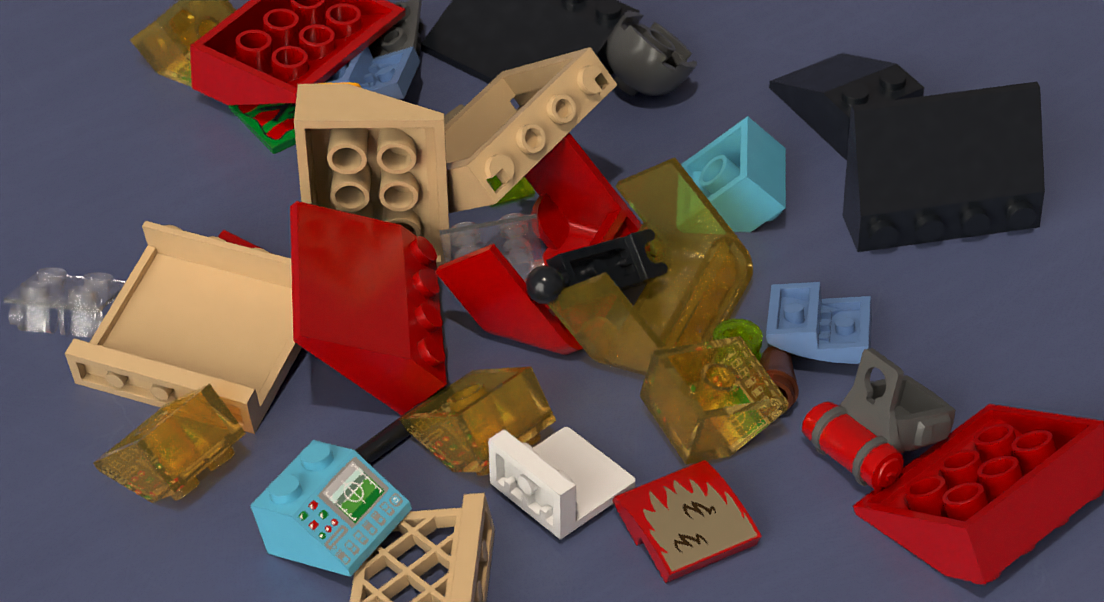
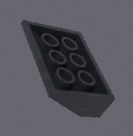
(508, 34)
(944, 167)

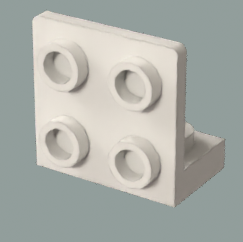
(557, 480)

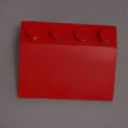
(277, 44)
(368, 303)
(991, 490)

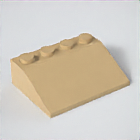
(373, 157)

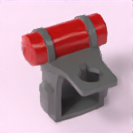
(878, 422)

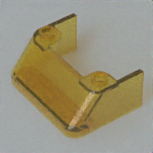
(683, 307)

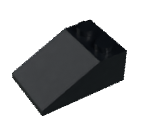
(829, 88)

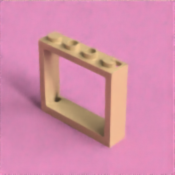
(508, 142)

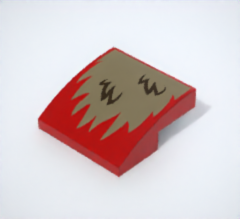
(687, 520)

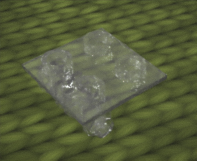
(513, 235)
(64, 299)

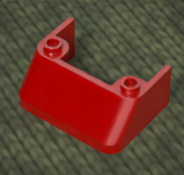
(572, 212)

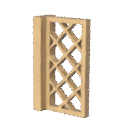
(467, 566)

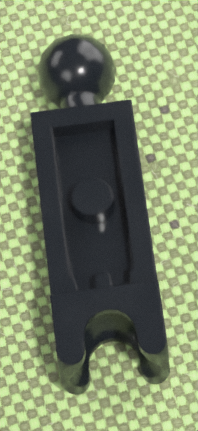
(620, 258)

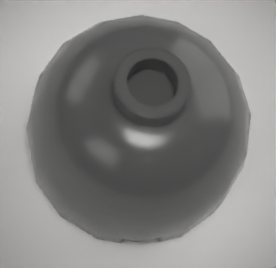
(646, 57)

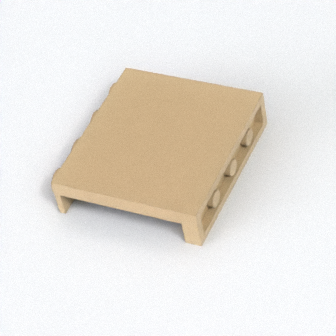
(194, 319)

